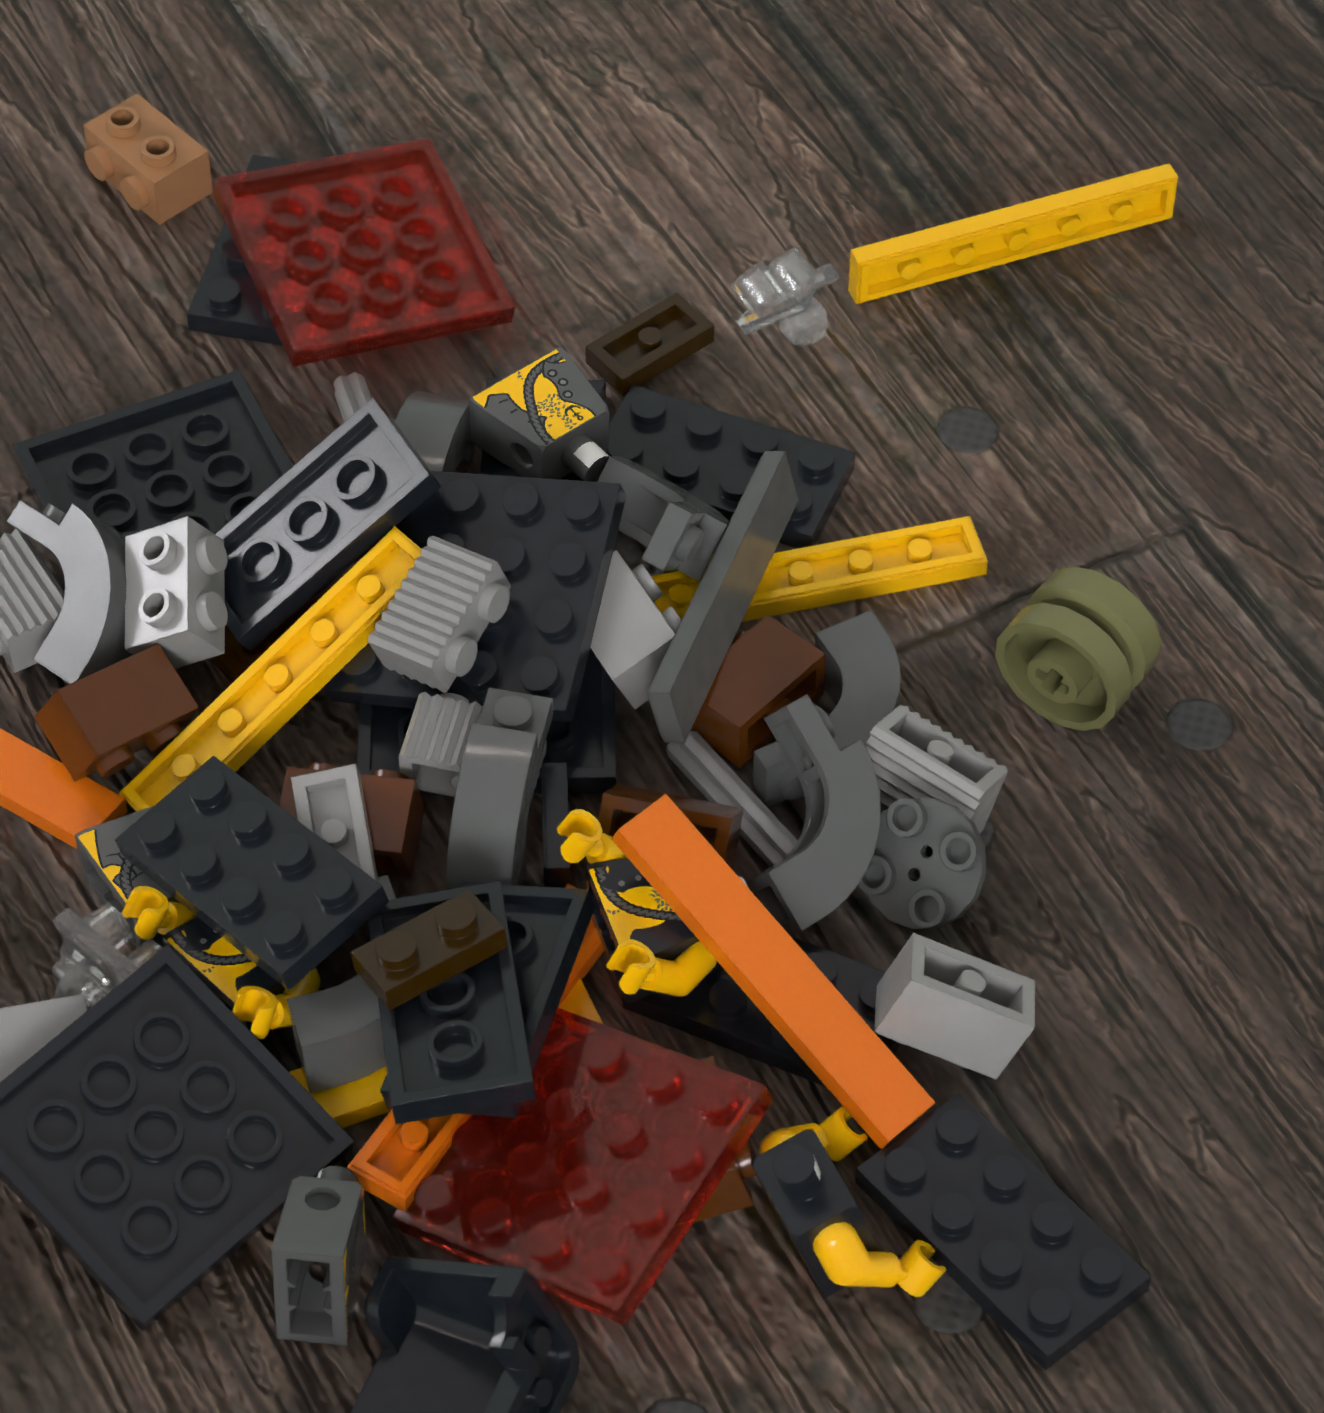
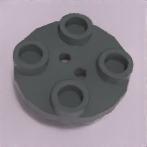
(947, 880)

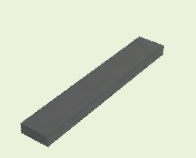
(722, 598)

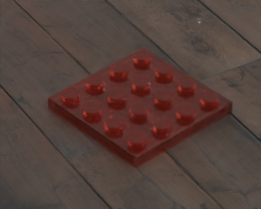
(362, 251)
(594, 1171)

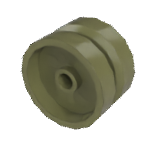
(1078, 648)

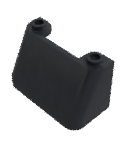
(465, 1341)

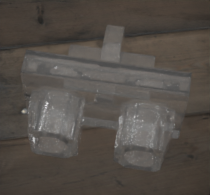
(785, 295)
(91, 955)

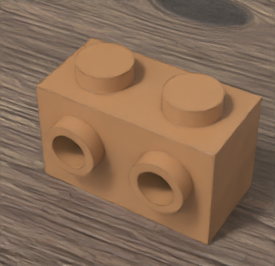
(147, 159)

